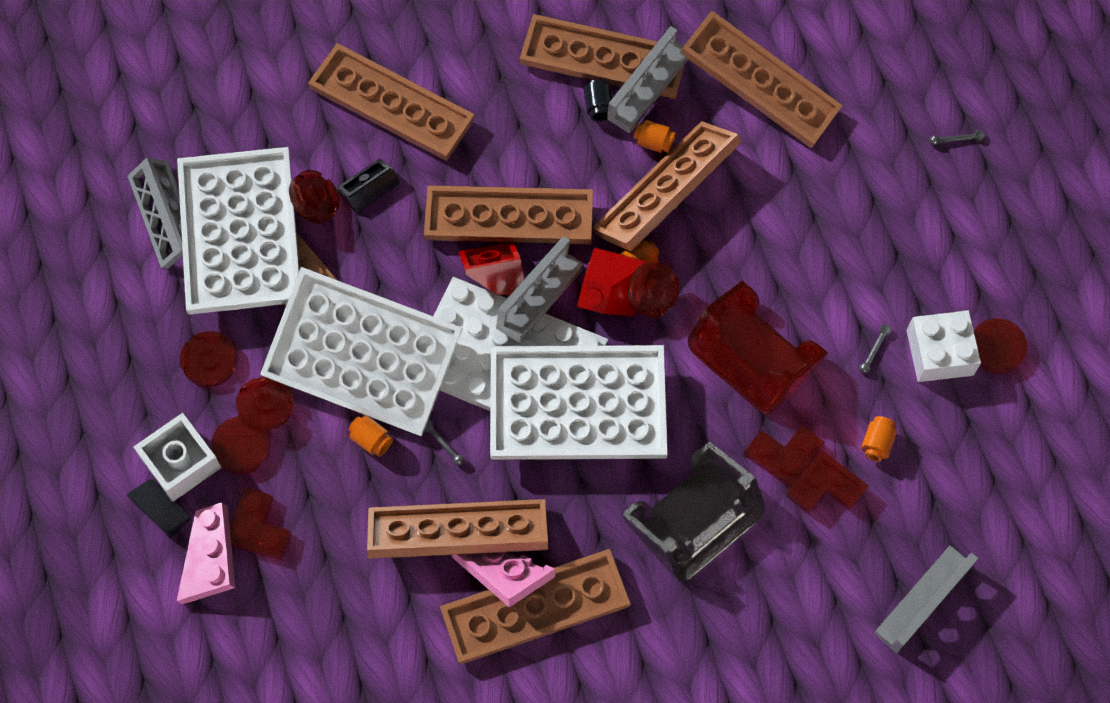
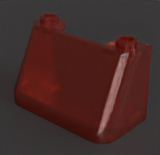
(750, 352)

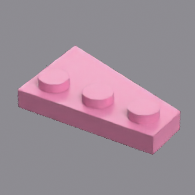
(209, 556)
(505, 574)

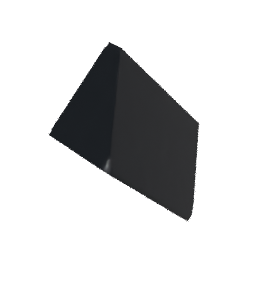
(368, 185)
(159, 508)

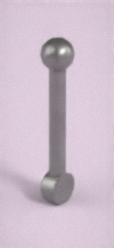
(977, 136)
(884, 331)
(457, 459)

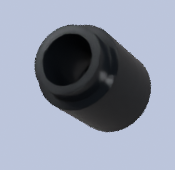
(597, 98)

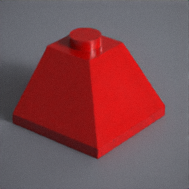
(494, 267)
(607, 283)

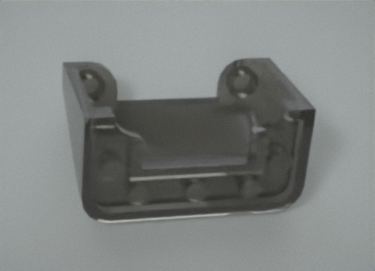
(699, 514)

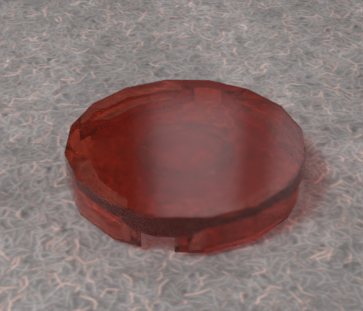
(314, 197)
(653, 289)
(1000, 345)
(208, 359)
(264, 404)
(239, 446)

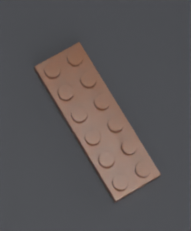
(587, 52)
(761, 79)
(391, 101)
(666, 185)
(508, 214)
(457, 528)
(574, 596)

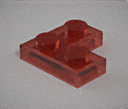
(787, 461)
(823, 477)
(249, 528)

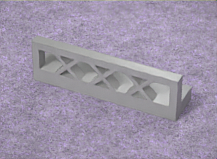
(647, 82)
(165, 192)
(538, 291)
(924, 598)

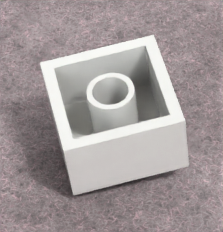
(943, 346)
(177, 457)

